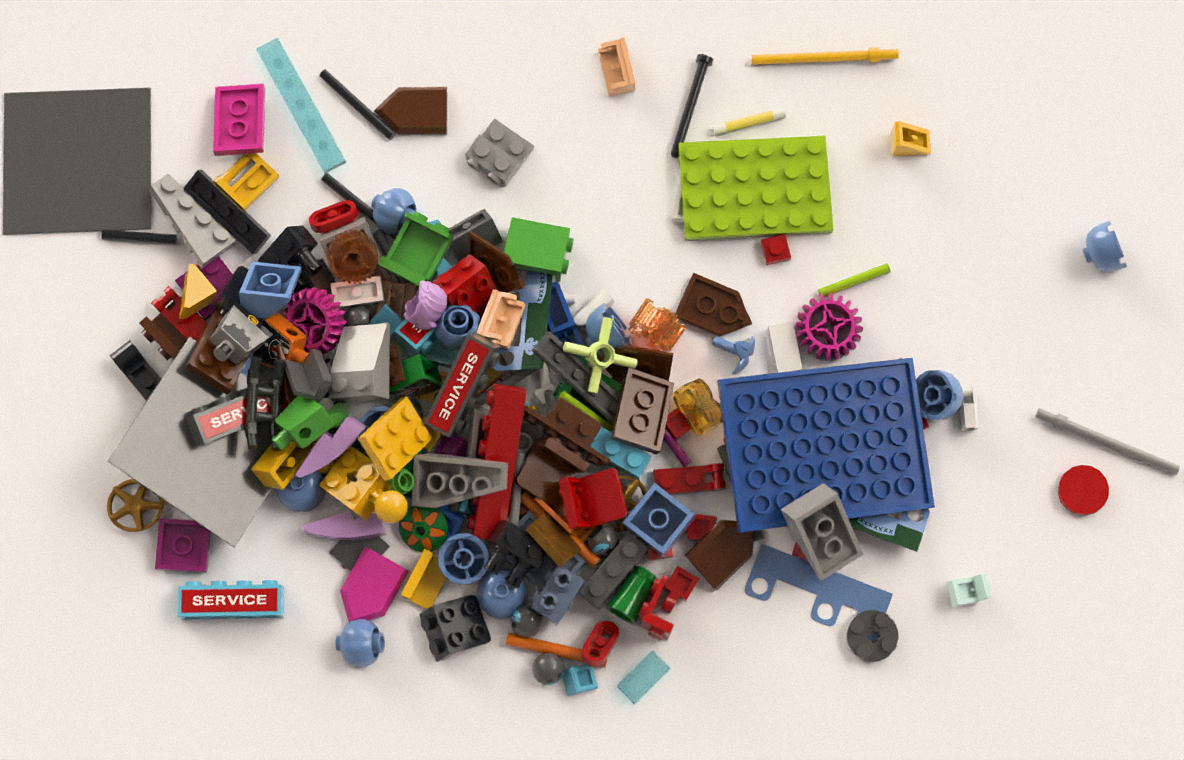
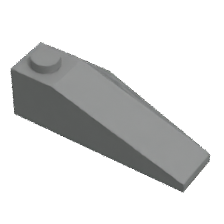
(452, 479)

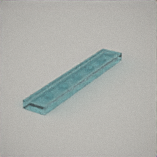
(301, 105)

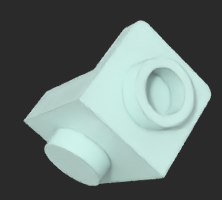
(969, 590)

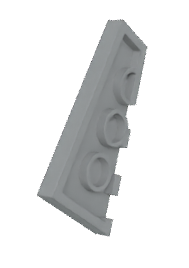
(197, 226)

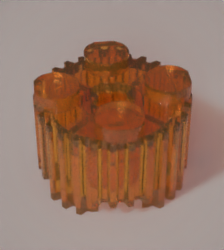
(348, 243)
(657, 326)

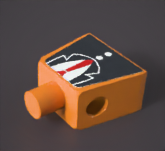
(288, 336)

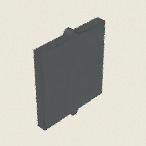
(349, 550)

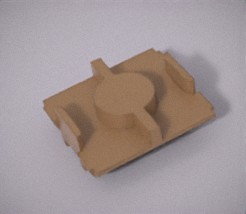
(396, 296)

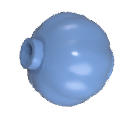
(391, 208)
(457, 325)
(360, 642)

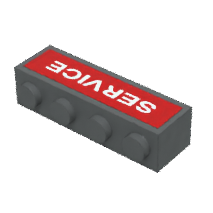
(462, 385)
(224, 417)

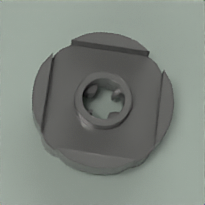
(880, 623)

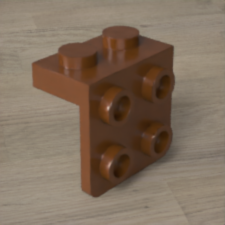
(164, 334)
(546, 465)

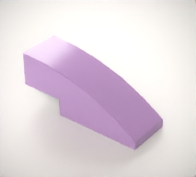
(331, 446)
(346, 527)

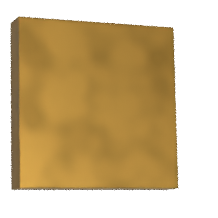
(553, 539)

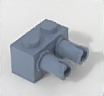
(557, 594)

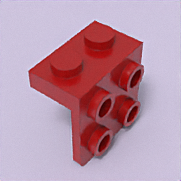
(468, 284)
(592, 499)
(657, 627)

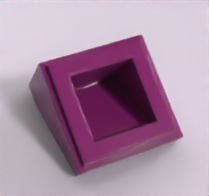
(452, 446)

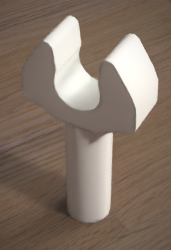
(546, 384)

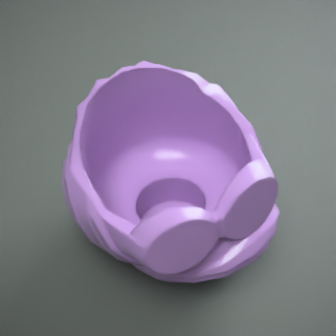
(426, 306)

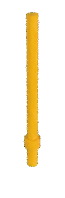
(871, 54)

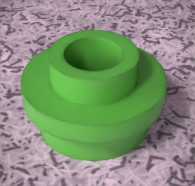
(406, 484)

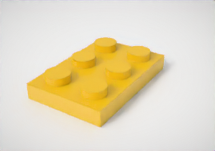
(395, 438)

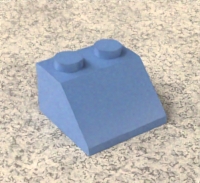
(268, 288)

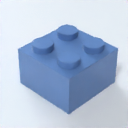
(659, 520)

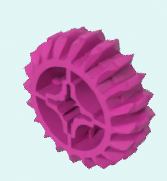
(320, 310)
(839, 324)

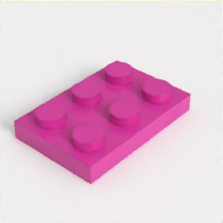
(239, 119)

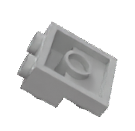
(498, 153)

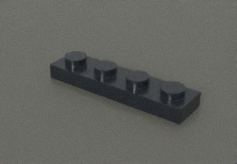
(227, 211)

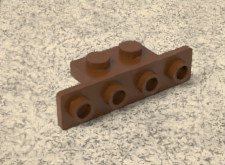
(571, 426)

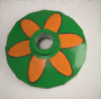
(433, 523)

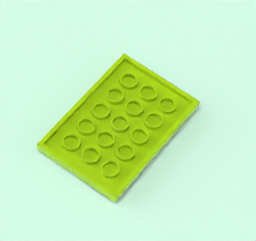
(755, 187)

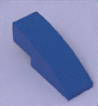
(561, 319)

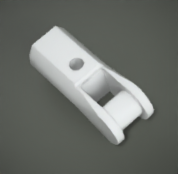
(582, 316)
(968, 411)

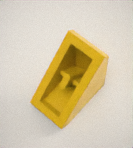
(909, 140)
(196, 292)

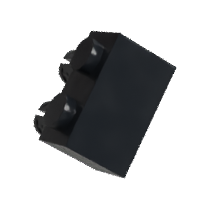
(292, 249)
(514, 542)

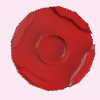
(1083, 490)

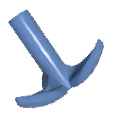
(740, 348)

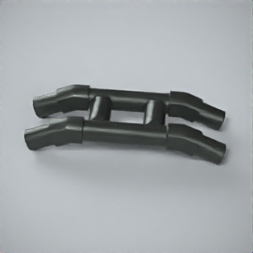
(253, 391)

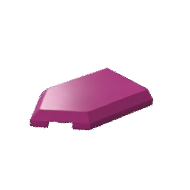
(371, 586)

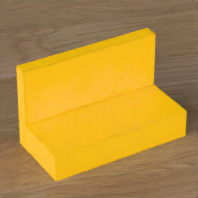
(424, 581)

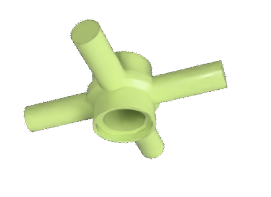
(609, 355)

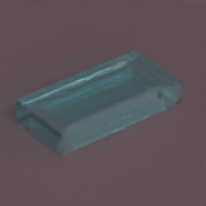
(643, 677)

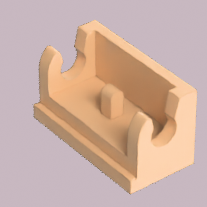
(616, 67)
(501, 318)

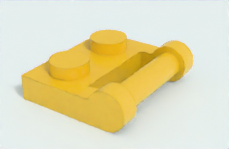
(252, 183)

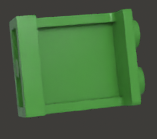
(539, 246)
(417, 249)

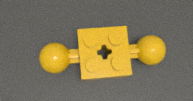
(361, 488)

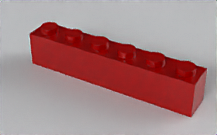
(499, 445)

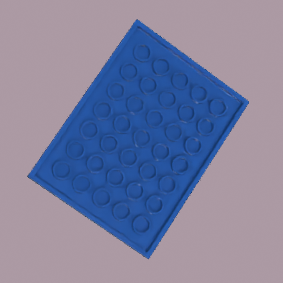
(830, 426)

